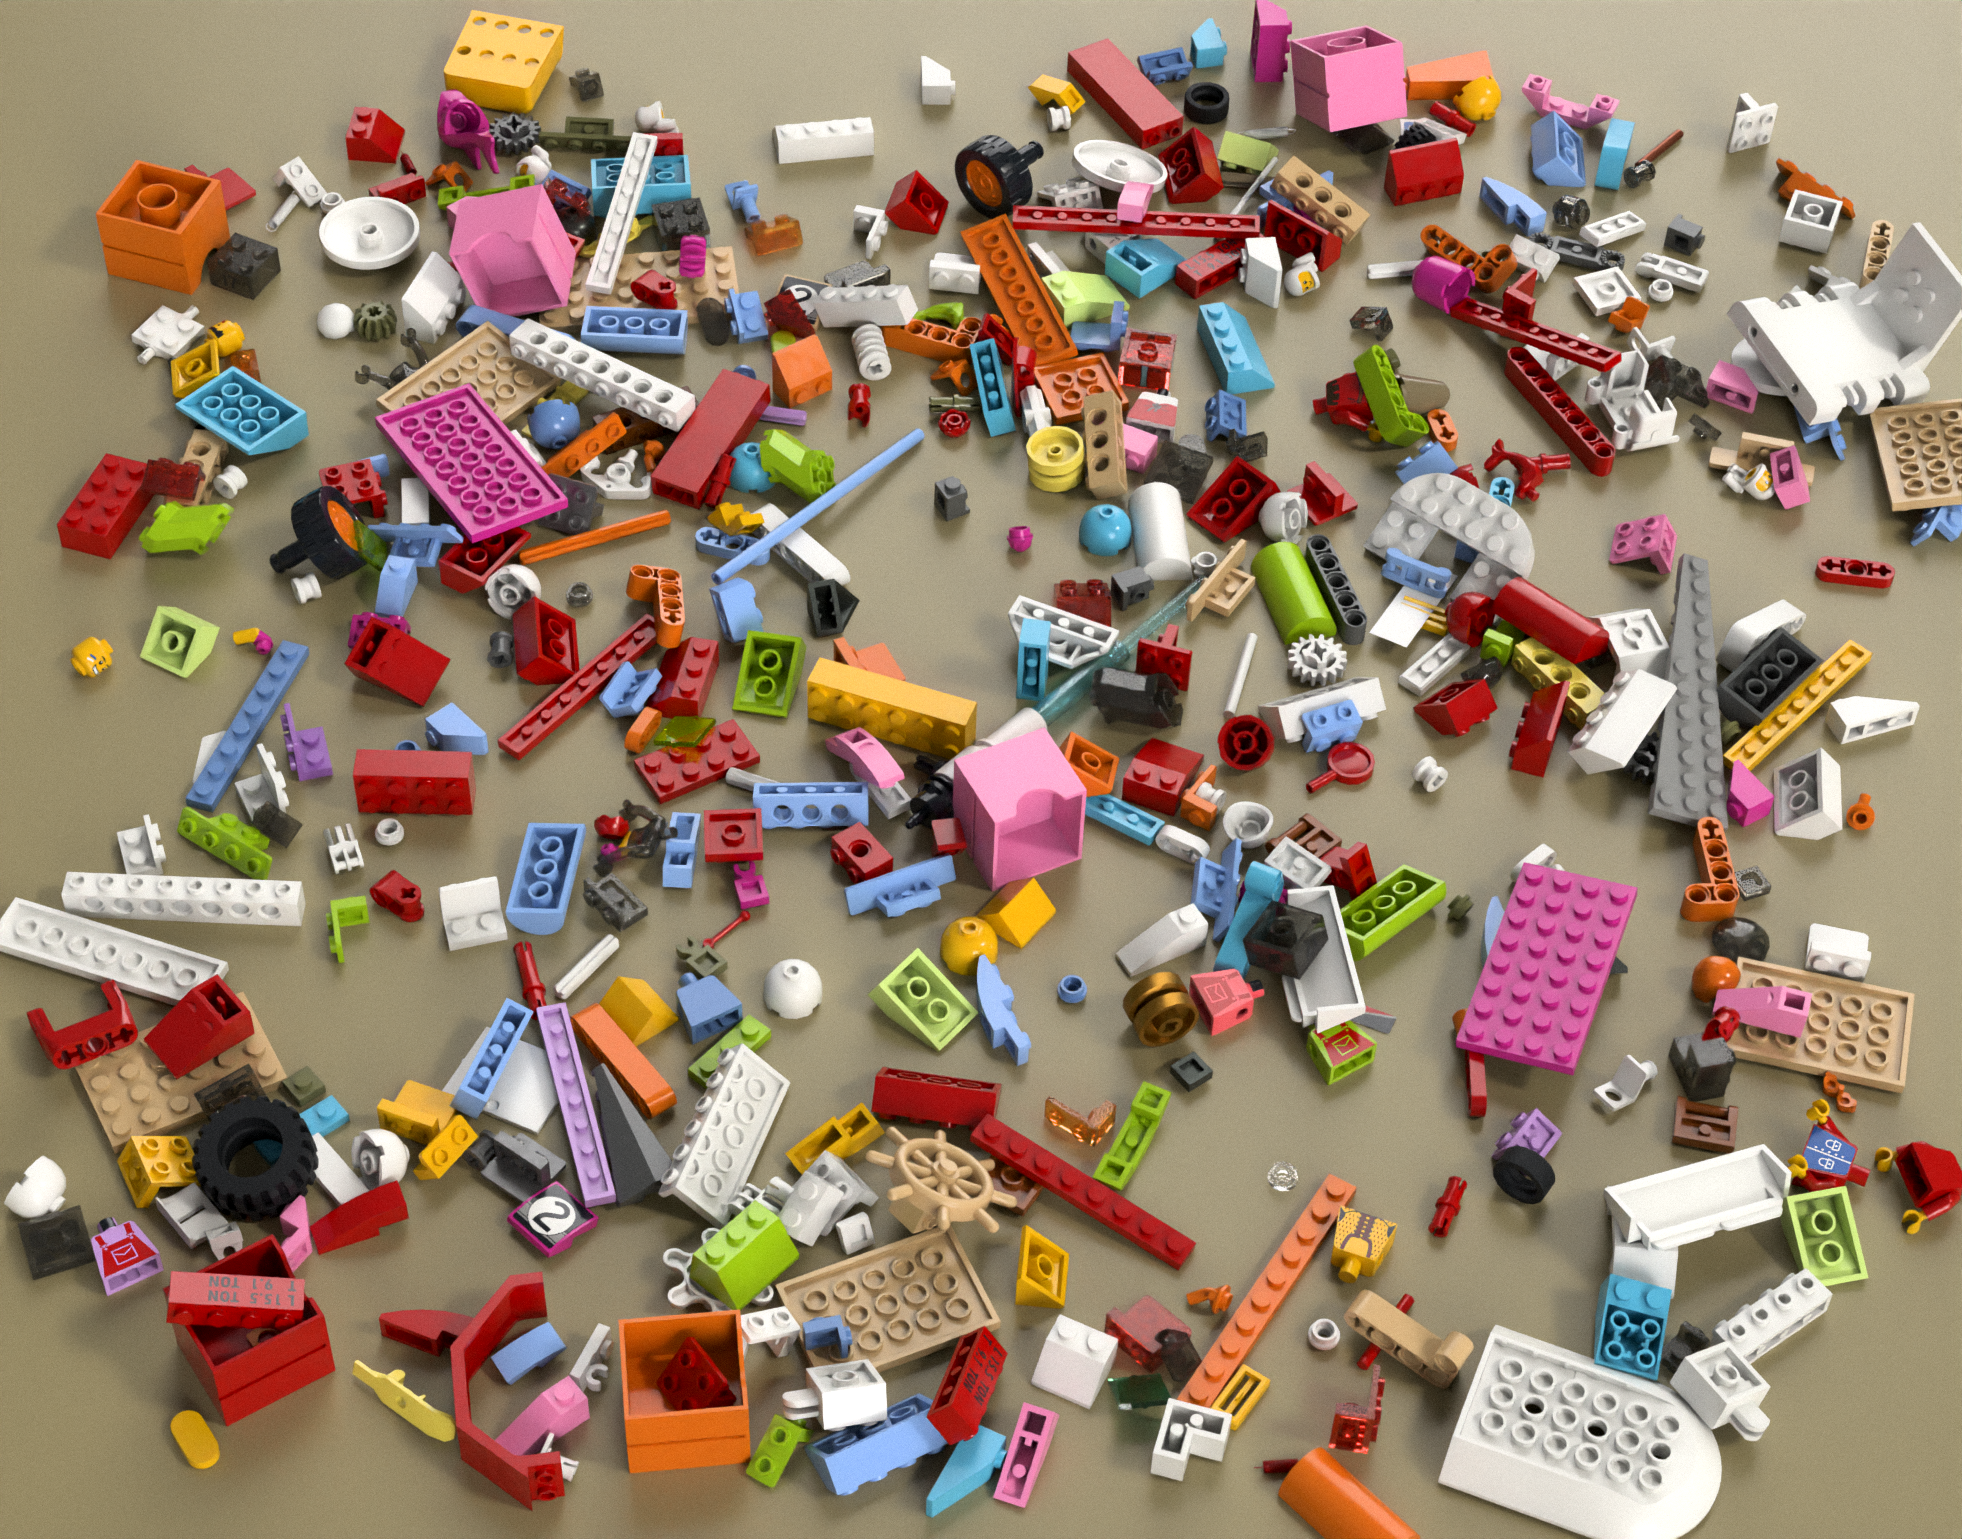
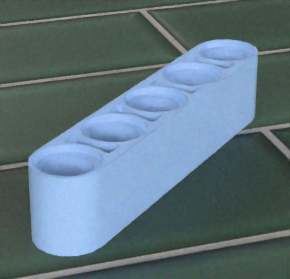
(476, 316)

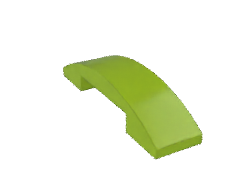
(452, 194)
(1134, 1137)

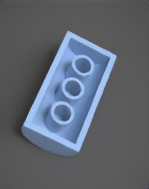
(635, 330)
(545, 877)

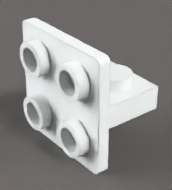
(1751, 124)

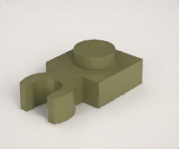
(701, 961)

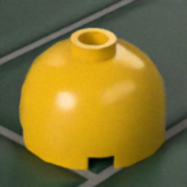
(1479, 99)
(966, 941)

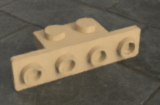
(1753, 451)
(1224, 587)

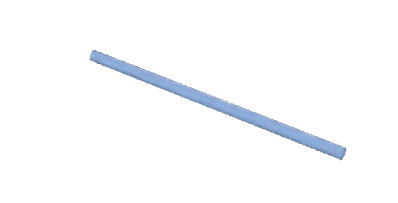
(816, 507)

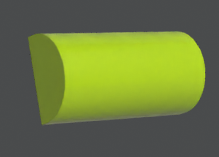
(1291, 593)
(1389, 908)

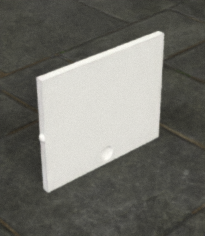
(524, 1090)

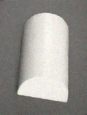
(1159, 532)

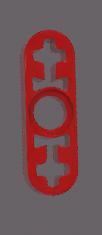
(1872, 580)
(1475, 1084)

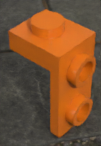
(1195, 808)

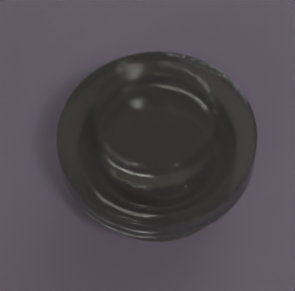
(579, 594)

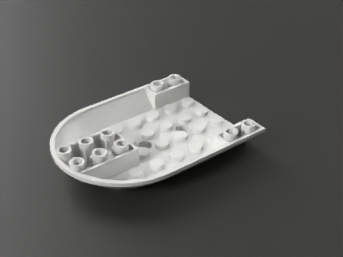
(1562, 1472)

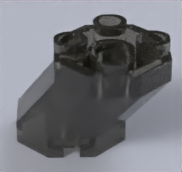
(1136, 698)

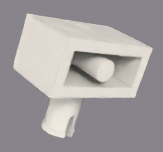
(806, 1205)

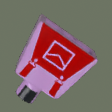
(124, 1255)

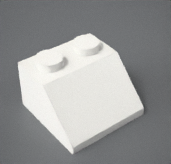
(1261, 270)
(1075, 1361)

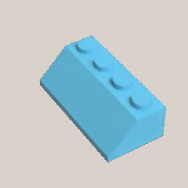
(1232, 349)

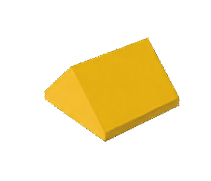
(194, 369)
(1018, 911)
(637, 1009)
(1041, 1271)

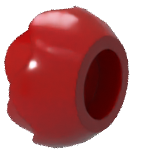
(954, 423)
(611, 827)

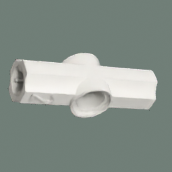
(1034, 413)

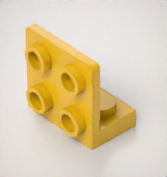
(416, 1112)
(156, 1163)

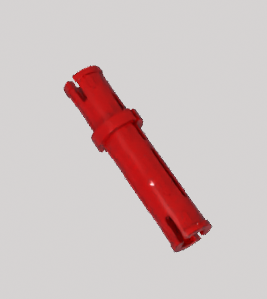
(532, 989)

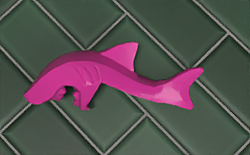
(465, 127)

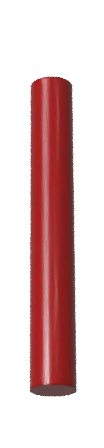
(1373, 1350)

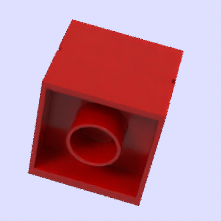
(248, 1377)

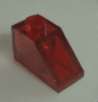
(788, 315)

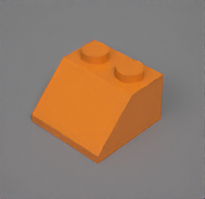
(801, 371)
(1091, 764)

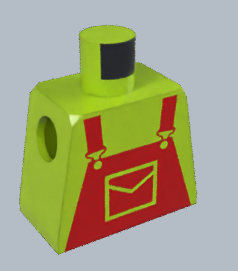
(1340, 1050)

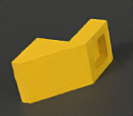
(1063, 92)
(734, 520)

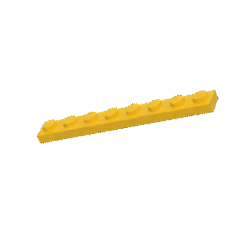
(1798, 706)

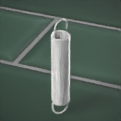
(1268, 133)
(283, 211)

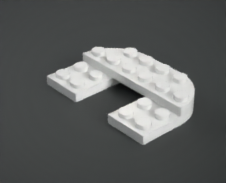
(1467, 515)

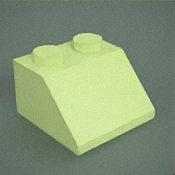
(1245, 153)
(178, 640)

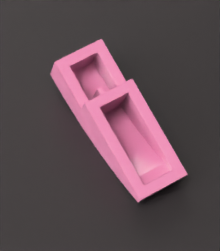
(1134, 201)

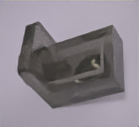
(588, 84)
(1248, 447)

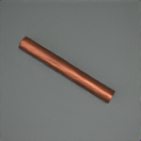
(1662, 147)

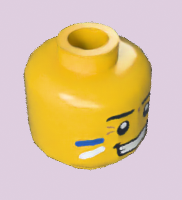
(91, 657)

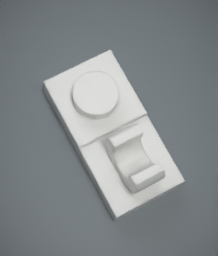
(590, 1360)

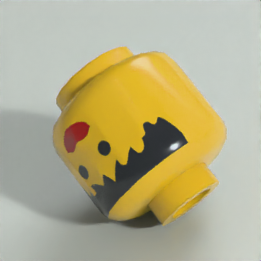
(228, 337)

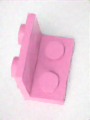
(1645, 538)

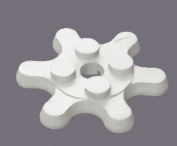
(689, 1291)

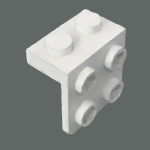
(954, 273)
(1837, 952)

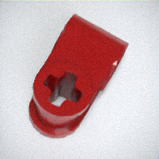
(655, 290)
(398, 896)

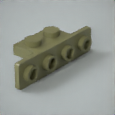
(586, 133)

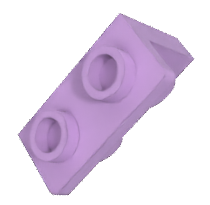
(1529, 1131)

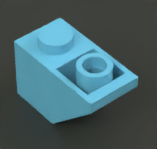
(1207, 46)

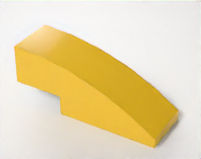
(838, 1137)

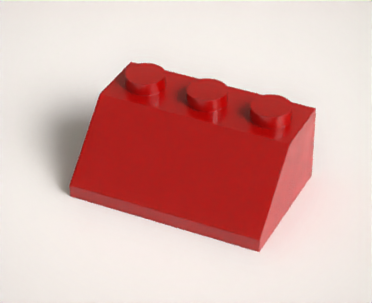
(1191, 169)
(1424, 172)
(1301, 236)
(470, 565)
(544, 643)
(686, 678)
(1539, 729)

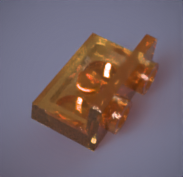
(774, 235)

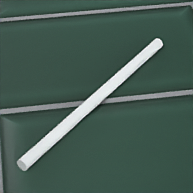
(1251, 190)

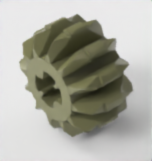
(375, 320)

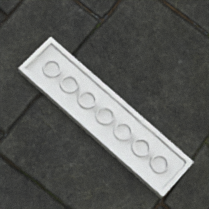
(104, 952)

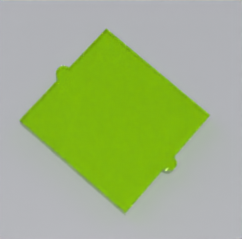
(370, 546)
(684, 731)

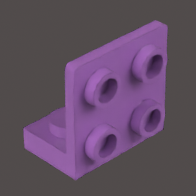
(308, 747)

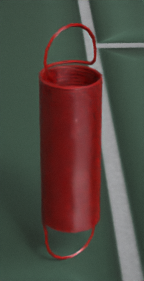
(407, 163)
(1278, 1466)

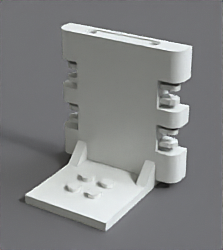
(1855, 341)

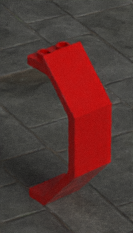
(520, 1476)

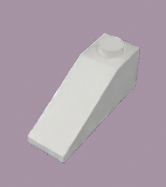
(1866, 716)
(1165, 940)

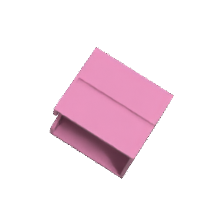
(1348, 78)
(513, 252)
(1019, 808)

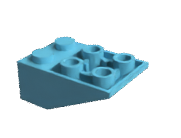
(1141, 264)
(1631, 1326)

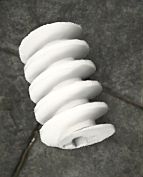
(871, 352)

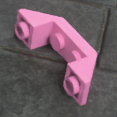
(1538, 93)
(297, 1228)

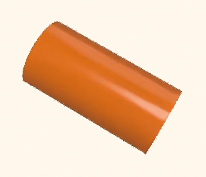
(1338, 1502)

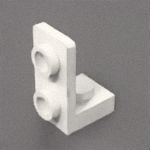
(302, 181)
(872, 222)
(773, 1326)

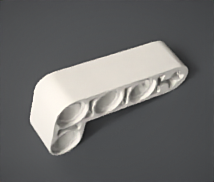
(1755, 629)

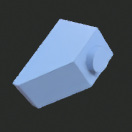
(396, 586)
(455, 731)

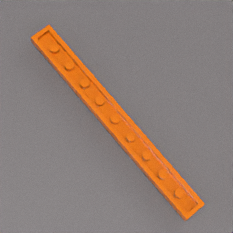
(1268, 1293)

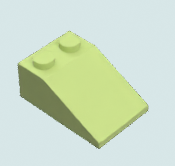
(1082, 296)
(923, 1001)
(1824, 1235)

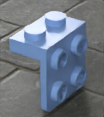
(1102, 335)

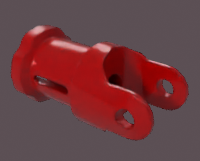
(859, 405)
(1722, 1021)

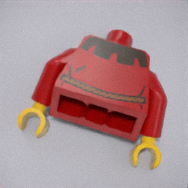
(1348, 405)

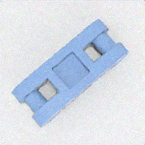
(1415, 573)

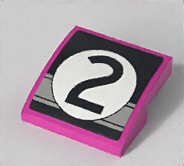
(552, 1219)

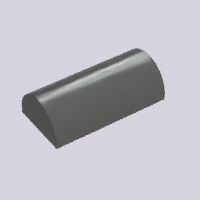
(1766, 679)

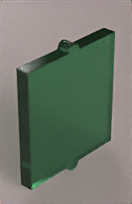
(1139, 1391)

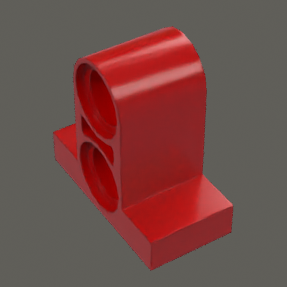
(1350, 869)

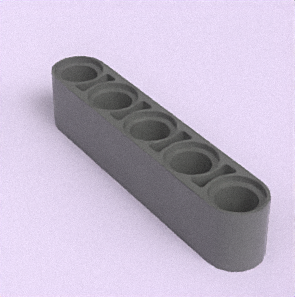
(1336, 589)

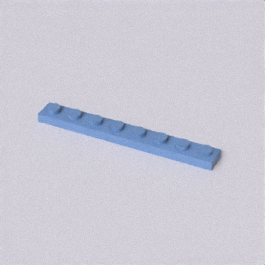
(247, 726)

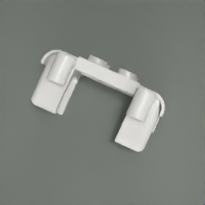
(1630, 408)

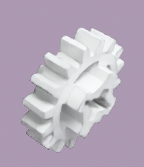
(1317, 660)

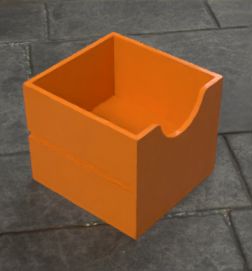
(162, 226)
(673, 1439)

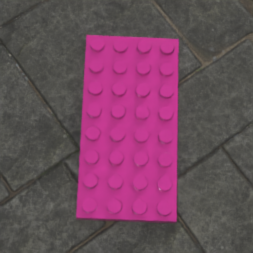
(471, 463)
(1547, 968)

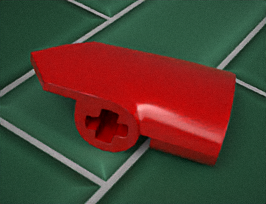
(1023, 373)

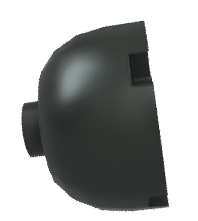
(578, 223)

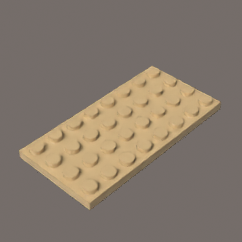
(715, 283)

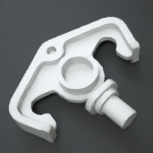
(616, 480)

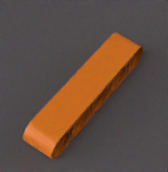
(623, 1060)

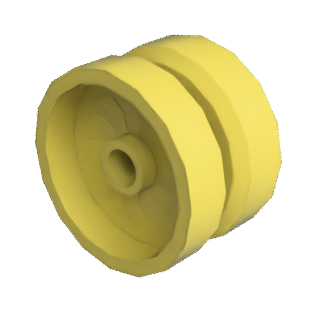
(1055, 459)

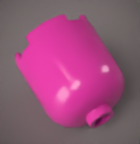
(1441, 282)

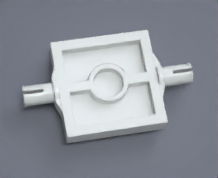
(167, 333)

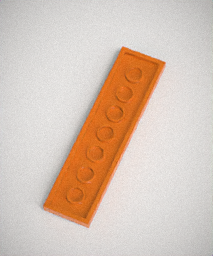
(1018, 290)

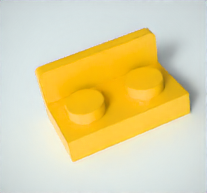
(445, 1149)

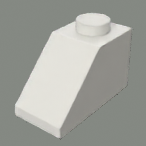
(935, 83)

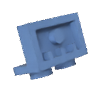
(1225, 413)

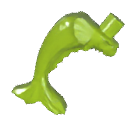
(950, 312)

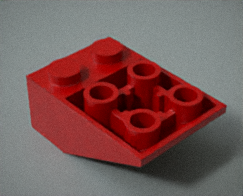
(396, 662)
(200, 1027)

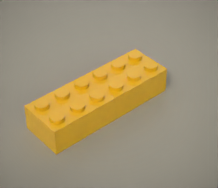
(891, 709)

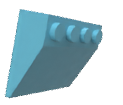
(666, 182)
(246, 413)

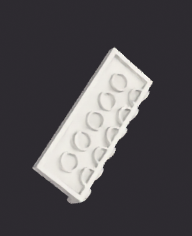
(725, 1134)

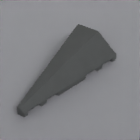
(633, 1149)

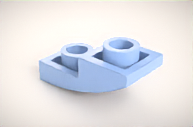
(528, 1351)

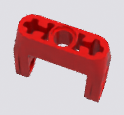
(73, 1044)

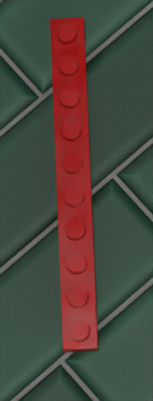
(1152, 223)

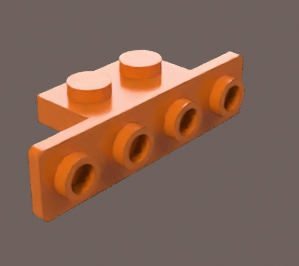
(1808, 183)
(585, 447)

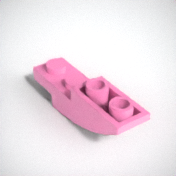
(867, 757)

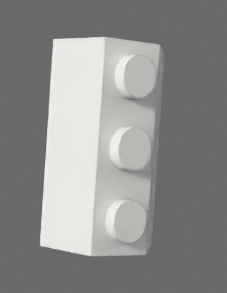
(432, 299)
(1808, 797)

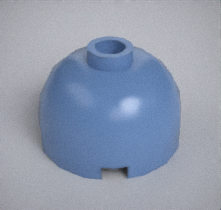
(554, 423)

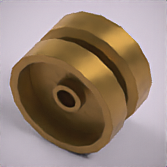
(1160, 1009)

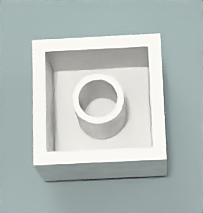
(1810, 221)

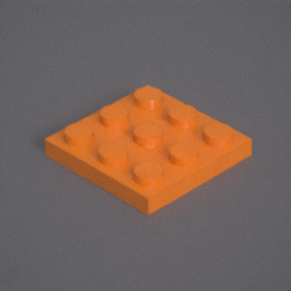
(1070, 380)

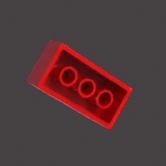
(105, 507)
(414, 782)

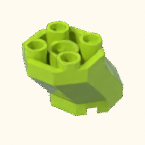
(796, 465)
(185, 527)

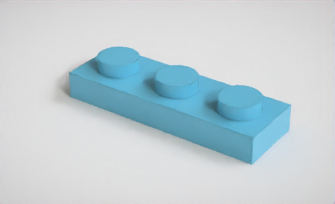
(1124, 817)
(320, 1118)

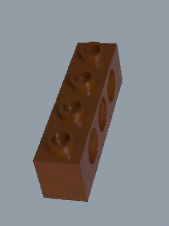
(637, 427)

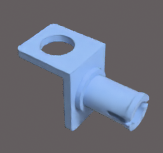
(745, 198)

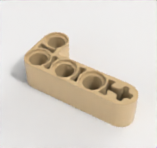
(1876, 251)
(1407, 1340)

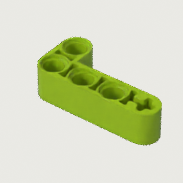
(1386, 400)

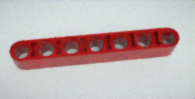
(1559, 411)

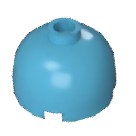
(748, 469)
(1105, 530)

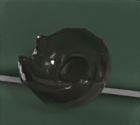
(1490, 670)

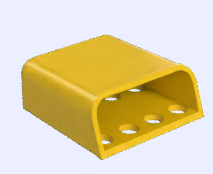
(503, 66)

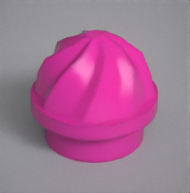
(1020, 538)

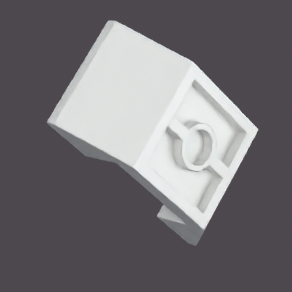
(1635, 641)
(1637, 1263)

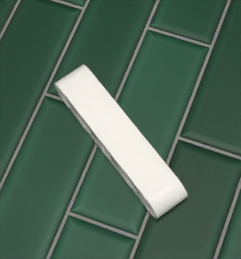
(801, 550)

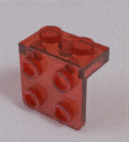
(1138, 1328)

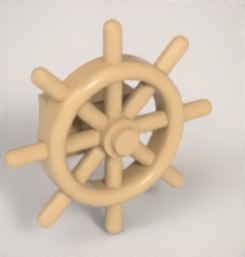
(941, 1191)

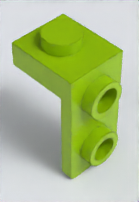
(1501, 642)
(345, 913)
(777, 1448)

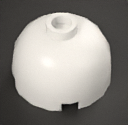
(1283, 517)
(511, 588)
(792, 989)
(380, 1157)
(38, 1191)

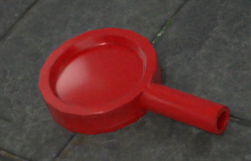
(1347, 764)

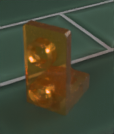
(1082, 1128)

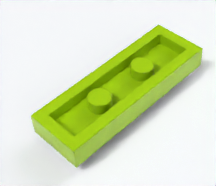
(748, 1031)

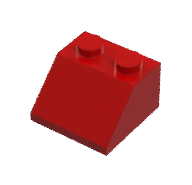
(373, 136)
(916, 205)
(1458, 707)

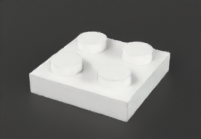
(1605, 290)

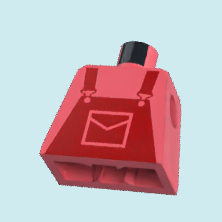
(1223, 998)

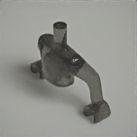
(400, 372)
(642, 841)

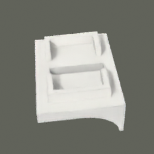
(183, 1205)

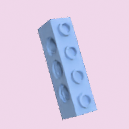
(820, 794)
(491, 1059)

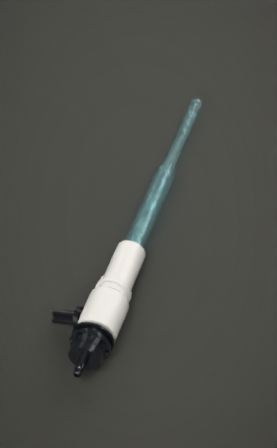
(936, 793)

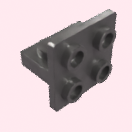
(580, 509)
(521, 1166)

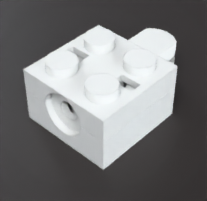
(1723, 1389)
(839, 1396)

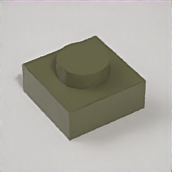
(304, 1086)

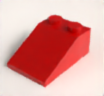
(1233, 500)
(1160, 776)

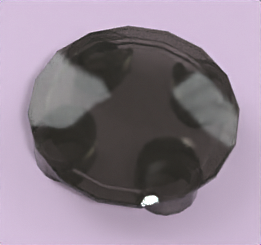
(1740, 938)

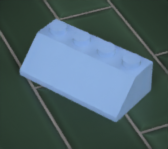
(869, 1452)

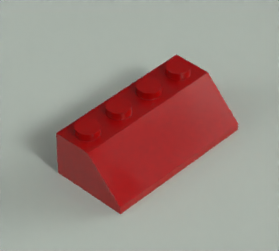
(934, 1098)

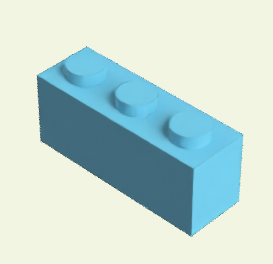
(1033, 659)

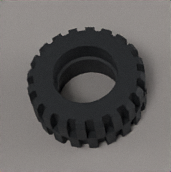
(243, 1125)

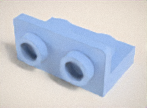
(747, 316)

